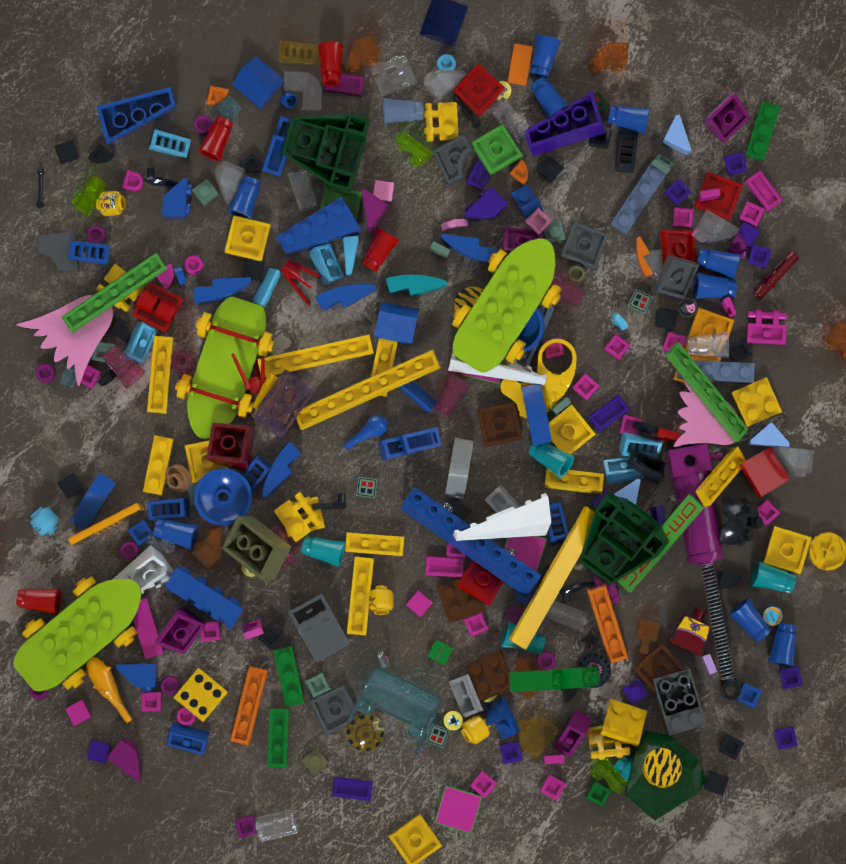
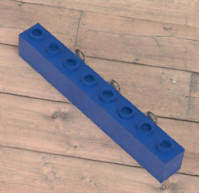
(483, 551)

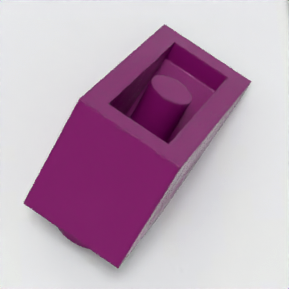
(573, 733)
(127, 758)

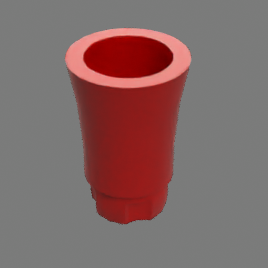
(330, 62)
(216, 139)
(379, 249)
(40, 600)

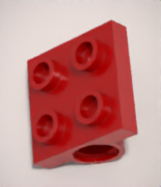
(157, 307)

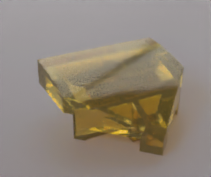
(536, 735)

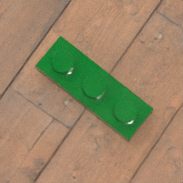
(762, 131)
(288, 676)
(278, 738)

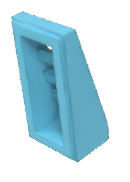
(159, 148)
(350, 250)
(633, 439)

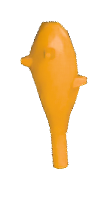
(106, 685)

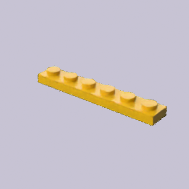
(318, 355)

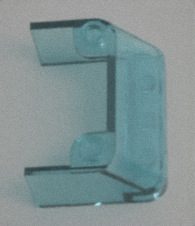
(401, 700)

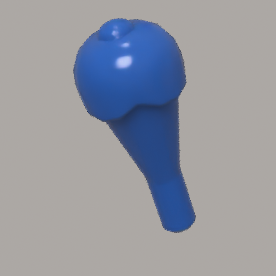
(374, 427)

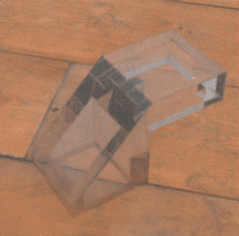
(512, 120)

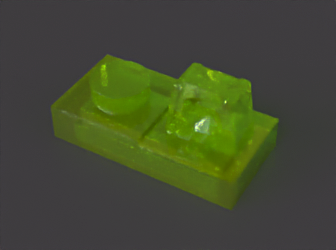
(420, 153)
(87, 200)
(605, 770)

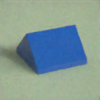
(258, 82)
(396, 323)

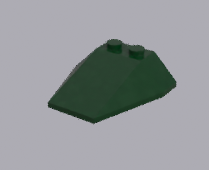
(328, 146)
(621, 539)
(657, 800)

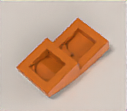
(520, 64)
(641, 252)

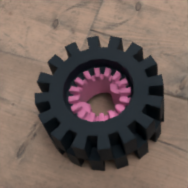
(602, 663)

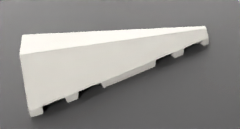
(504, 371)
(527, 520)
(147, 569)

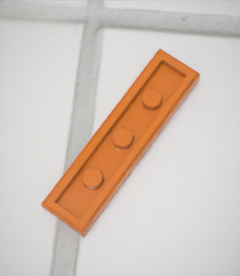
(607, 624)
(249, 705)

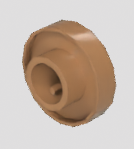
(178, 478)

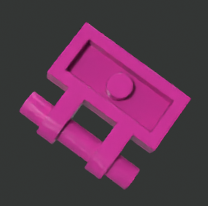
(766, 333)

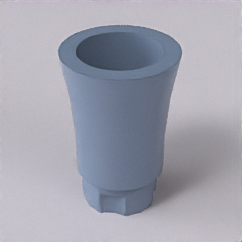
(401, 110)

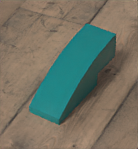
(415, 284)

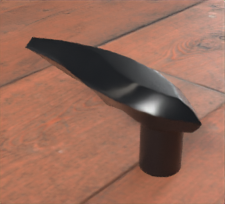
(158, 181)
(340, 504)
(565, 591)

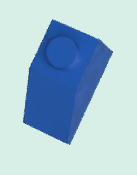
(140, 675)

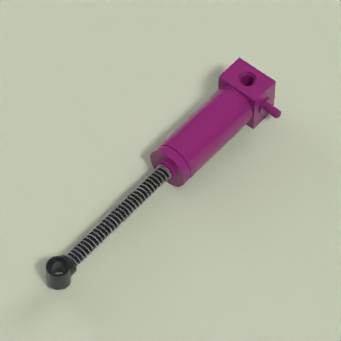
(703, 545)

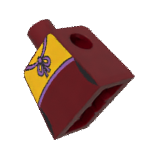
(691, 633)

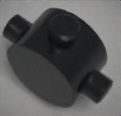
(590, 639)

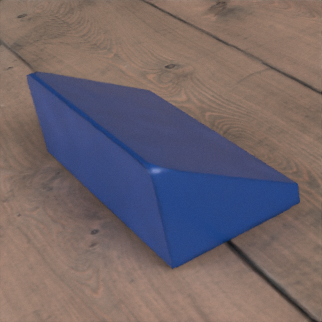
(419, 396)
(188, 738)

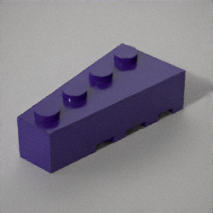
(566, 127)

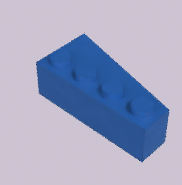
(132, 113)
(322, 227)
(204, 597)

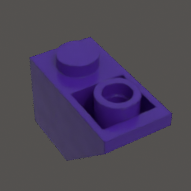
(487, 207)

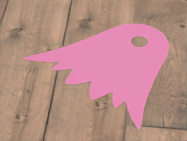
(76, 345)
(701, 423)

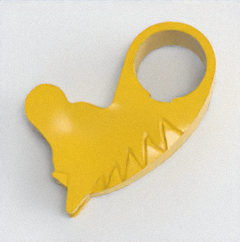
(554, 386)

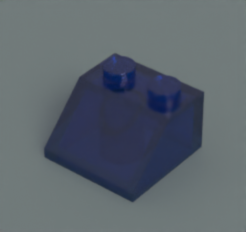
(444, 21)

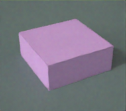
(708, 663)

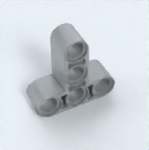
(459, 468)

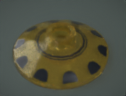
(361, 724)

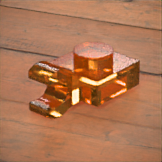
(647, 632)

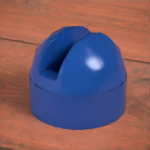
(292, 97)

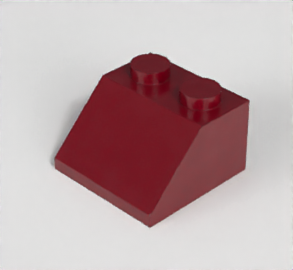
(230, 445)

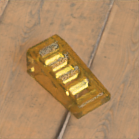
(290, 59)

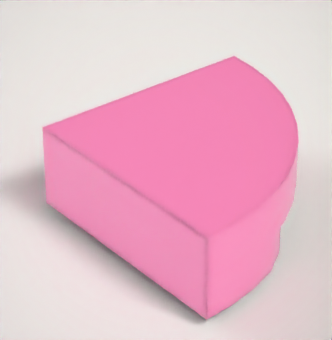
(454, 224)

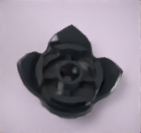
(742, 521)

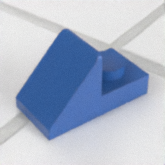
(526, 201)
(500, 714)

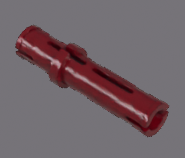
(779, 271)

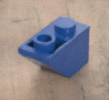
(176, 201)

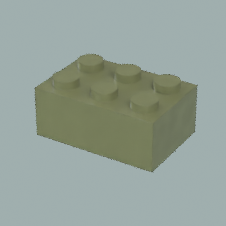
(256, 547)

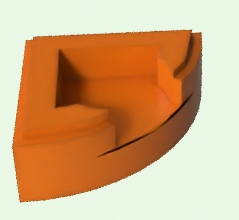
(216, 95)
(520, 172)

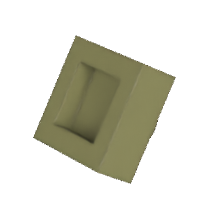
(315, 761)

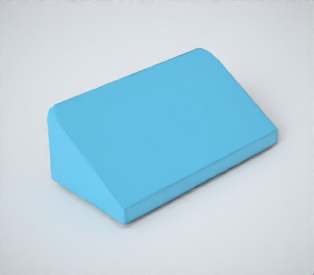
(326, 264)
(266, 287)
(140, 341)
(618, 471)

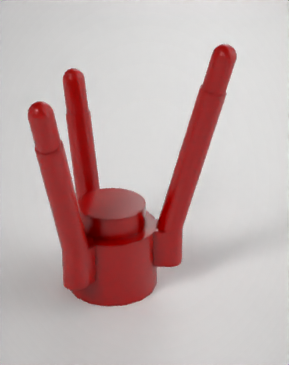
(292, 271)
(255, 383)

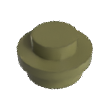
(576, 274)

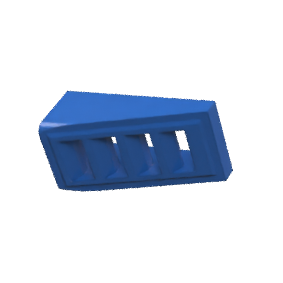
(105, 253)
(264, 464)
(184, 508)
(561, 538)

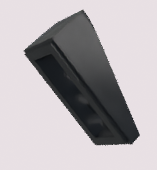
(626, 164)
(655, 468)

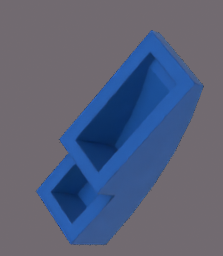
(275, 160)
(468, 248)
(221, 289)
(344, 295)
(536, 414)
(409, 443)
(279, 471)
(93, 501)

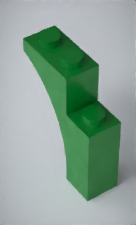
(554, 679)

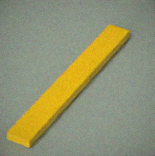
(368, 389)
(552, 581)

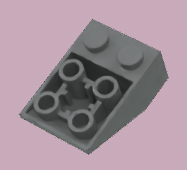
(319, 627)
(678, 702)

